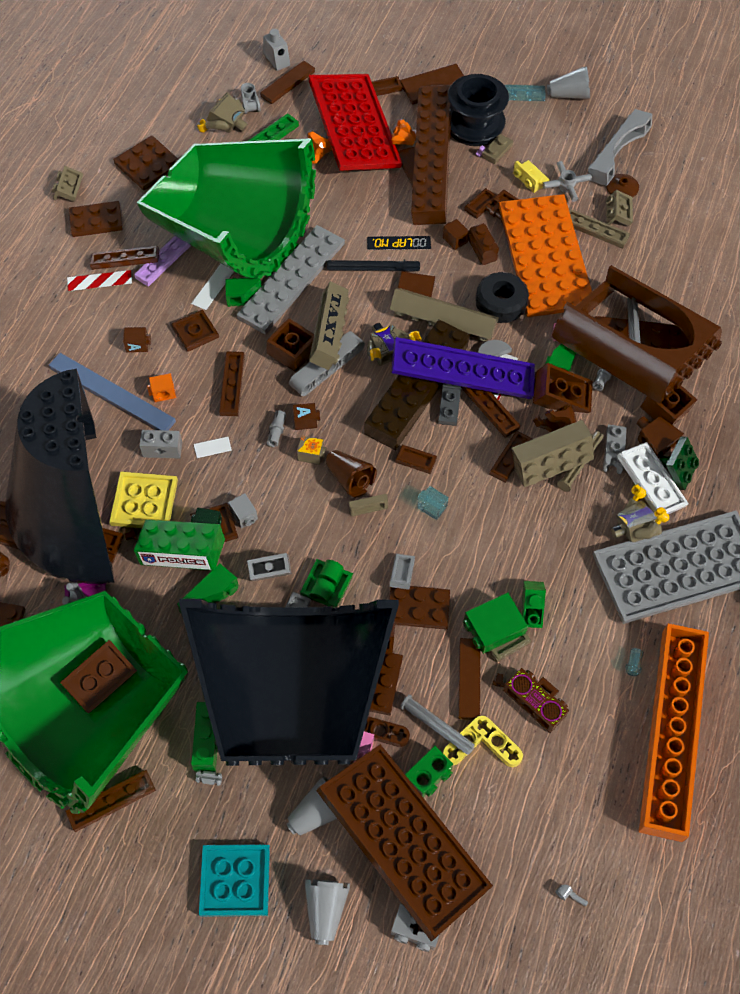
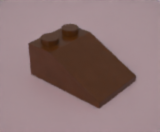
(559, 387)

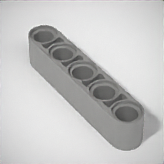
(313, 375)

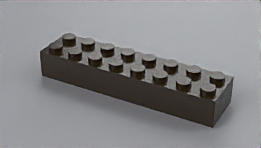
(409, 395)

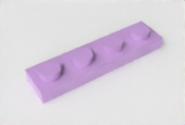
(167, 256)

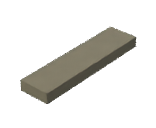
(599, 229)

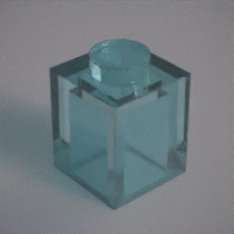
(432, 502)

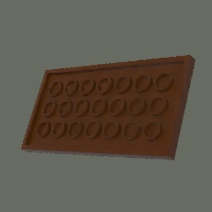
(405, 841)

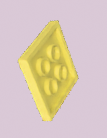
(143, 498)

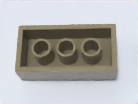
(553, 453)

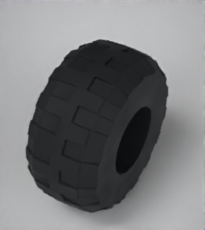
(502, 285)

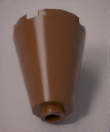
(351, 472)

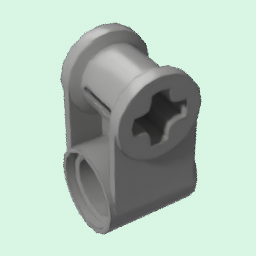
(249, 98)

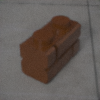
(483, 244)

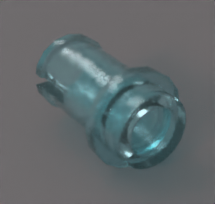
(633, 667)

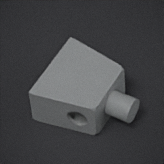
(276, 50)

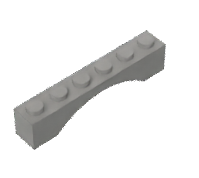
(633, 128)

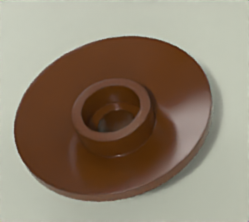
(624, 184)

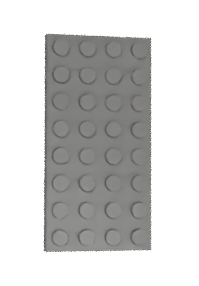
(673, 567)

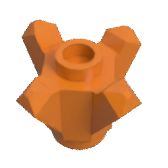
(403, 134)
(320, 144)

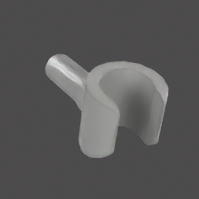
(565, 891)

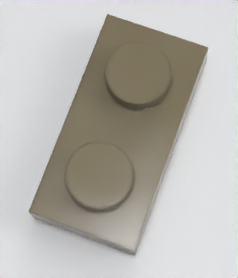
(497, 149)

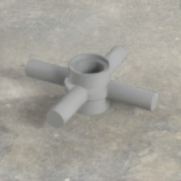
(567, 181)

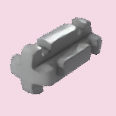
(208, 777)

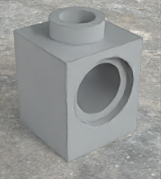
(243, 511)

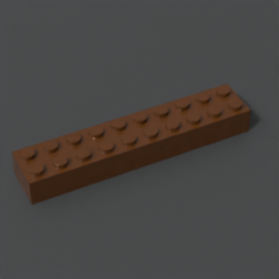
(431, 156)

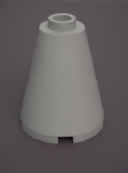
(571, 85)
(310, 812)
(325, 908)

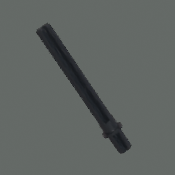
(352, 265)

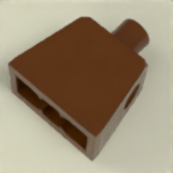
(659, 435)

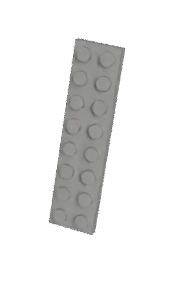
(290, 280)

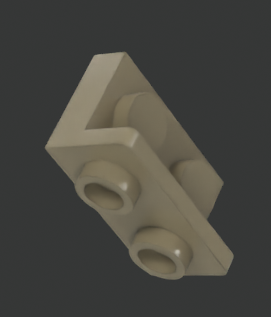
(68, 183)
(619, 208)

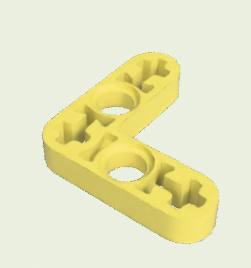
(479, 735)

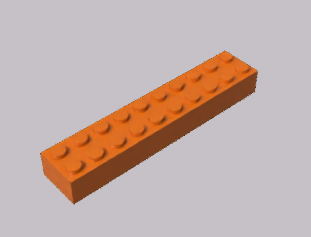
(674, 734)

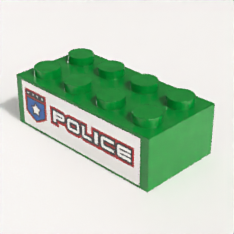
(179, 544)

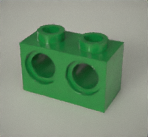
(424, 769)

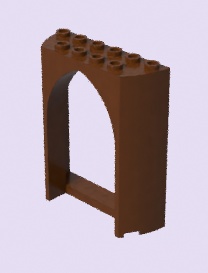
(643, 367)

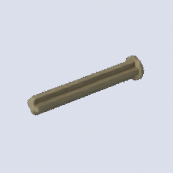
(565, 483)

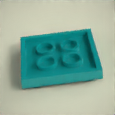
(234, 880)

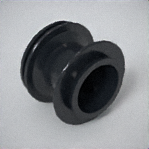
(477, 109)

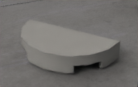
(495, 348)

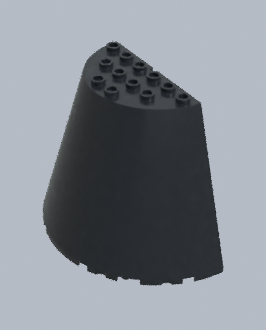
(50, 484)
(288, 677)

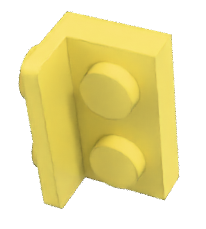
(529, 175)

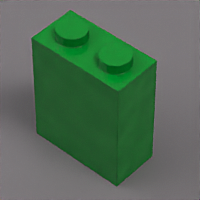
(495, 623)

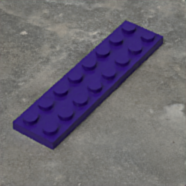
(463, 368)

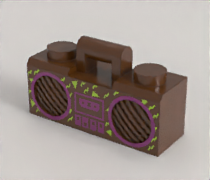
(535, 701)

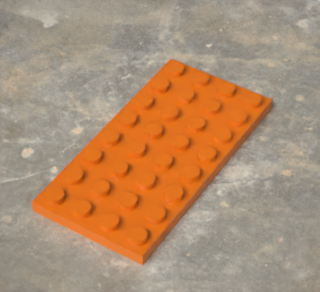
(545, 253)

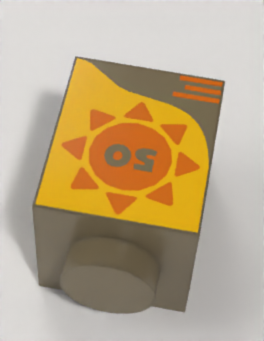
(311, 450)

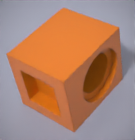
(161, 387)

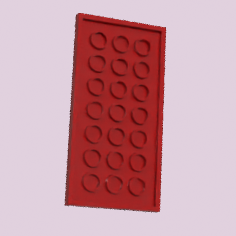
(354, 122)

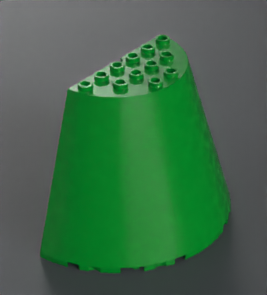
(238, 201)
(46, 728)

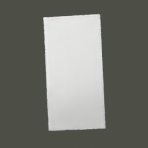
(651, 475)

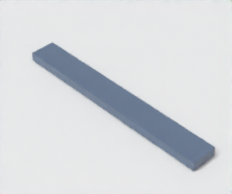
(115, 395)

